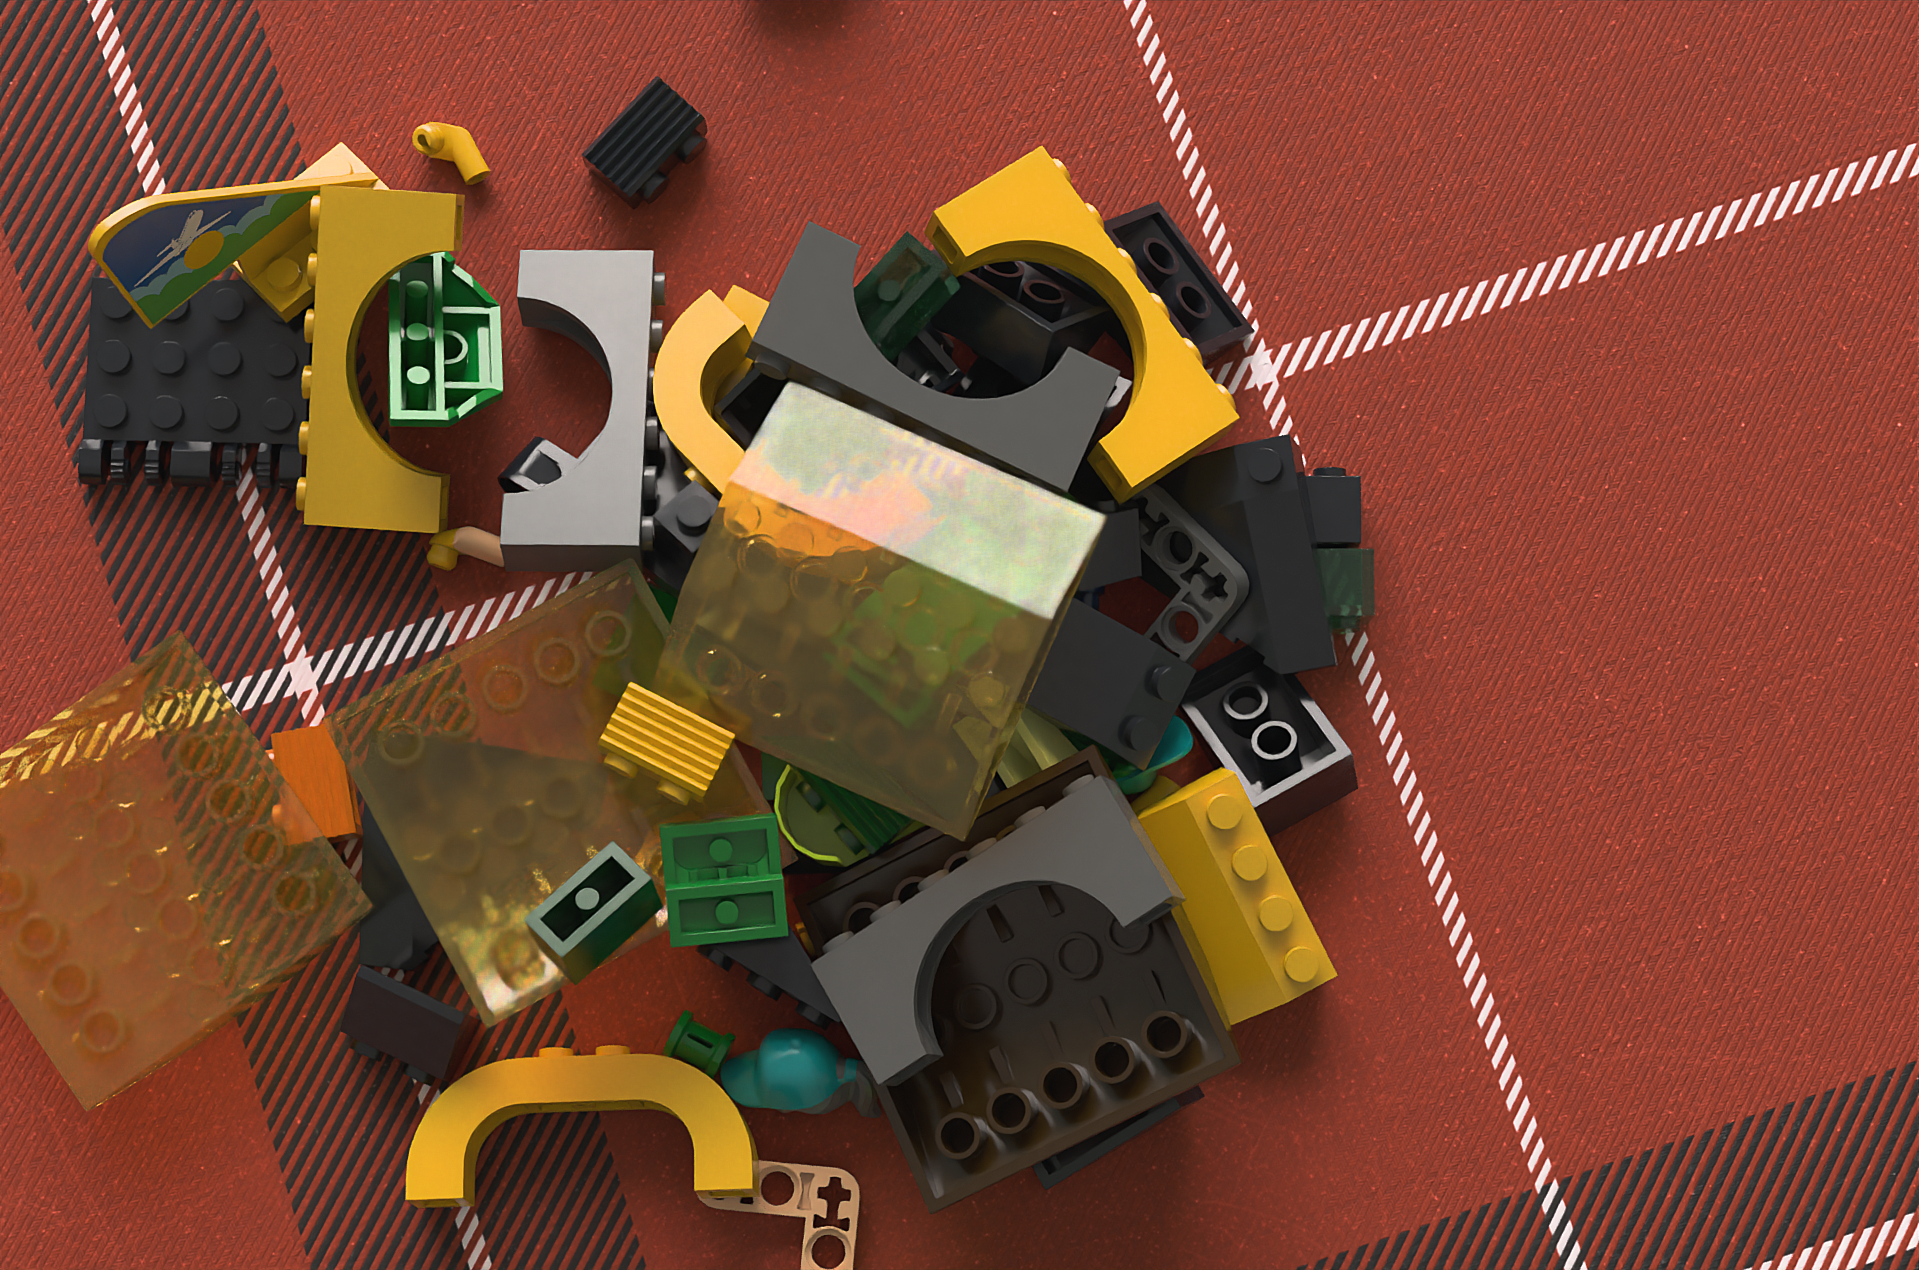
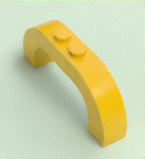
(687, 374)
(464, 1115)

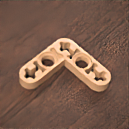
(806, 1204)

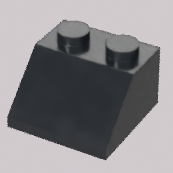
(407, 1025)

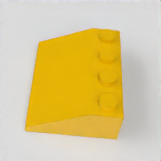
(1236, 895)

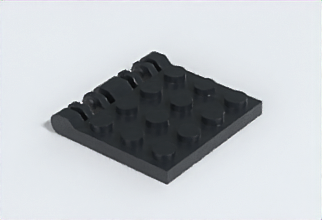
(196, 381)

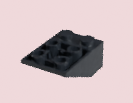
(776, 968)

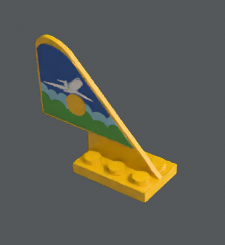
(179, 242)

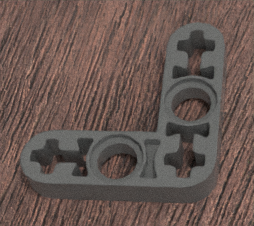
(1196, 590)

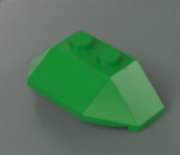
(441, 344)

